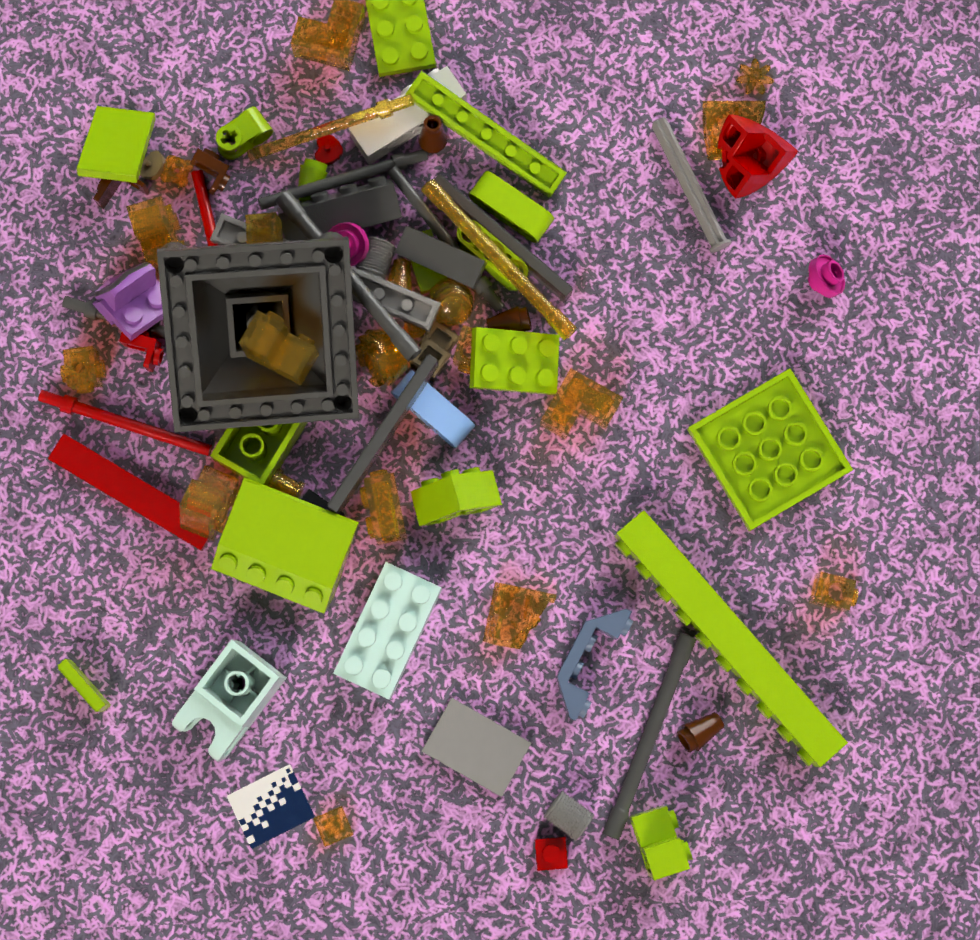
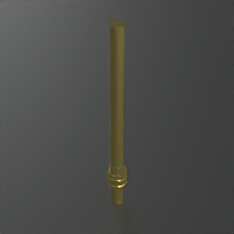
(382, 109)

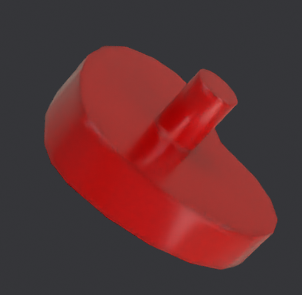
(328, 149)

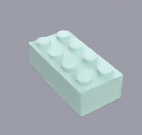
(388, 631)

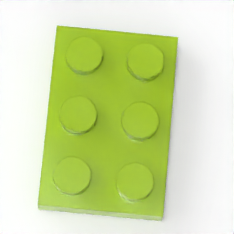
(400, 36)
(514, 361)

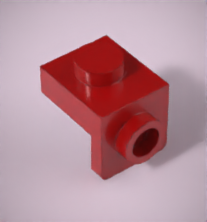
(146, 344)

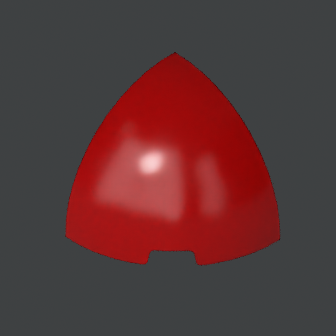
(751, 155)

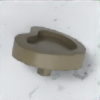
(152, 166)

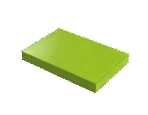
(116, 144)

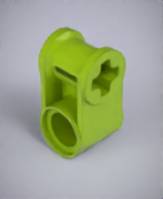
(246, 131)

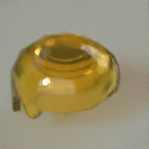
(455, 302)

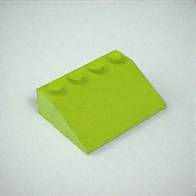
(285, 545)

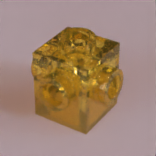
(83, 369)

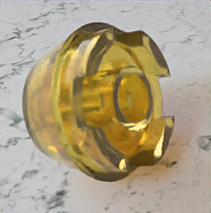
(380, 357)

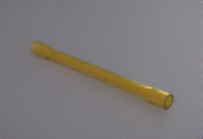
(445, 203)

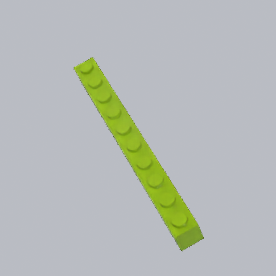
(730, 639)

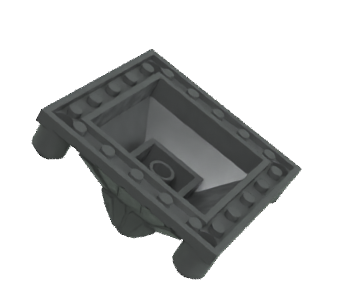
(207, 307)

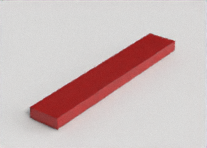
(123, 487)

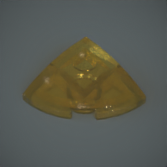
(715, 115)

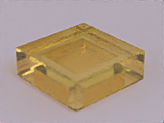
(333, 826)

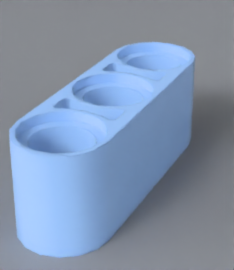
(438, 413)

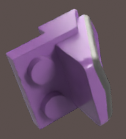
(131, 300)

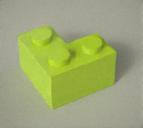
(455, 495)
(659, 845)

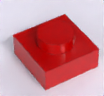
(551, 853)

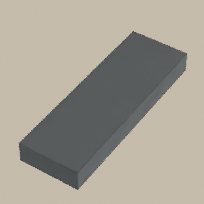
(440, 257)

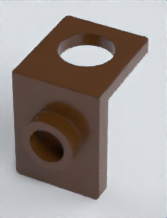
(107, 188)

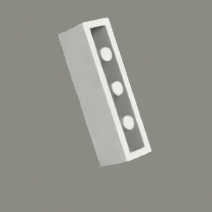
(382, 136)

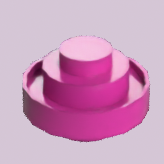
(357, 240)
(826, 276)

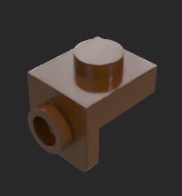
(209, 162)

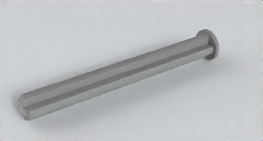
(690, 185)

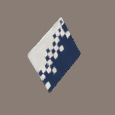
(270, 806)

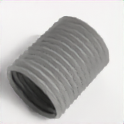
(378, 257)
(568, 815)

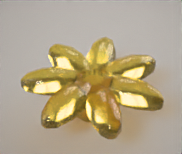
(753, 81)

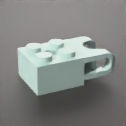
(223, 704)

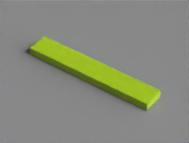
(486, 134)

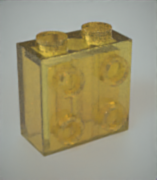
(385, 508)

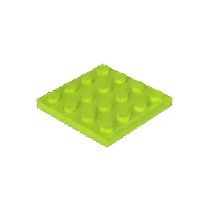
(769, 449)

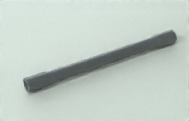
(398, 336)
(620, 811)

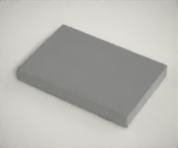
(476, 747)

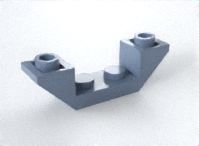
(610, 625)

